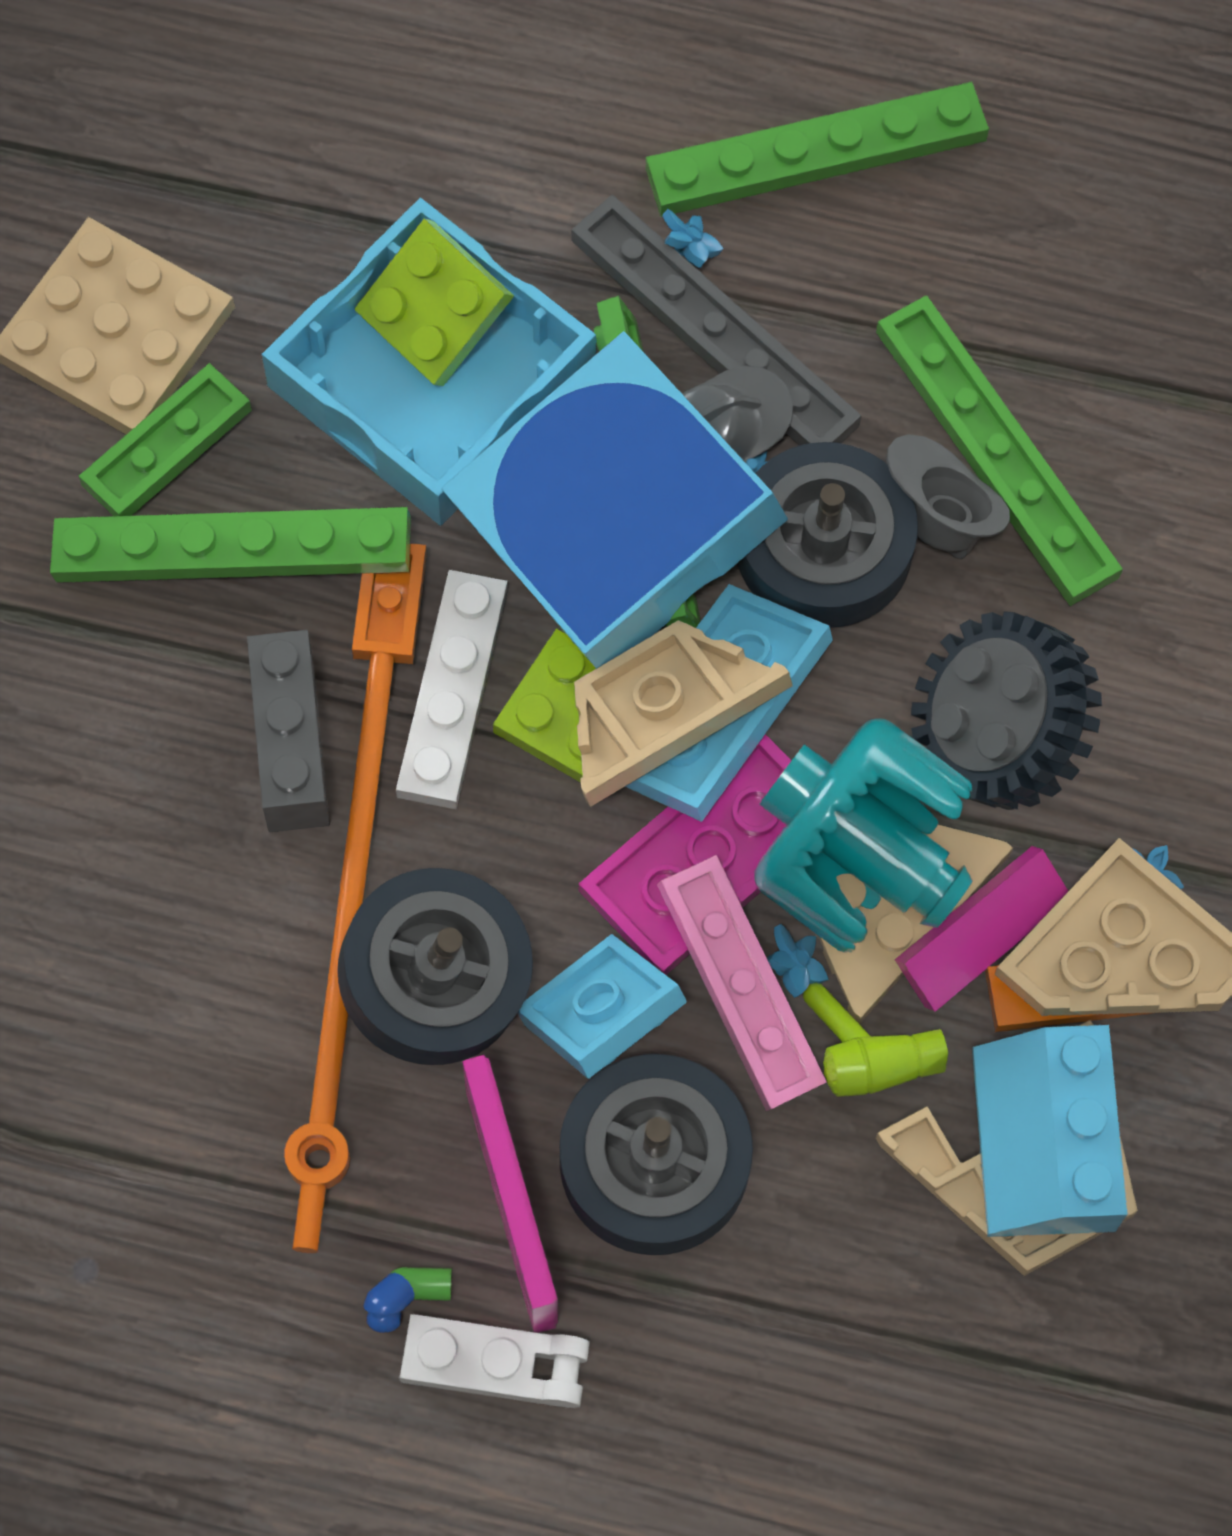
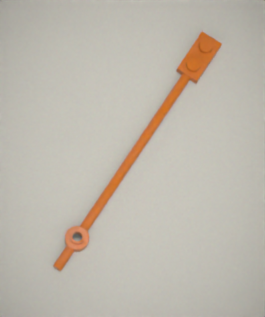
(385, 636)

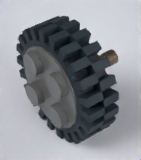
(1008, 708)

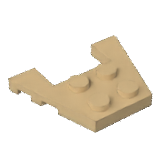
(927, 1155)

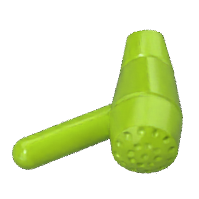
(872, 1062)

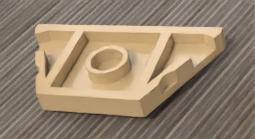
(662, 703)
(871, 968)

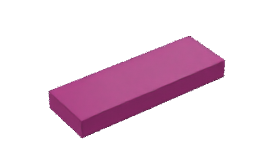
(982, 928)

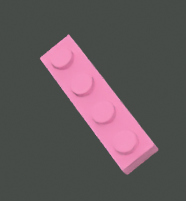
(741, 983)

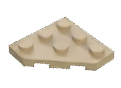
(1123, 947)

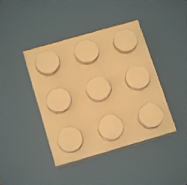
(113, 327)

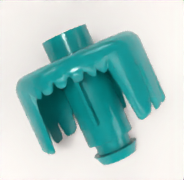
(865, 822)

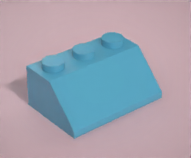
(1049, 1133)

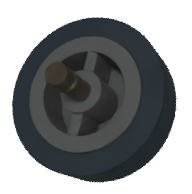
(843, 537)
(434, 966)
(655, 1154)

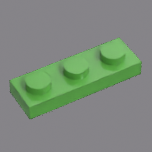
(165, 442)

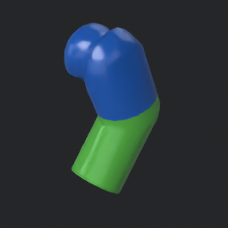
(399, 1289)

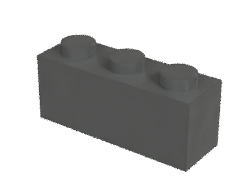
(287, 731)

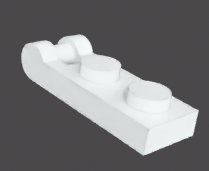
(492, 1361)

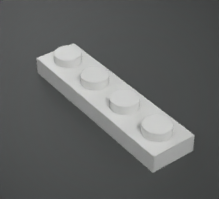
(452, 689)

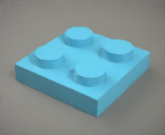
(601, 1005)

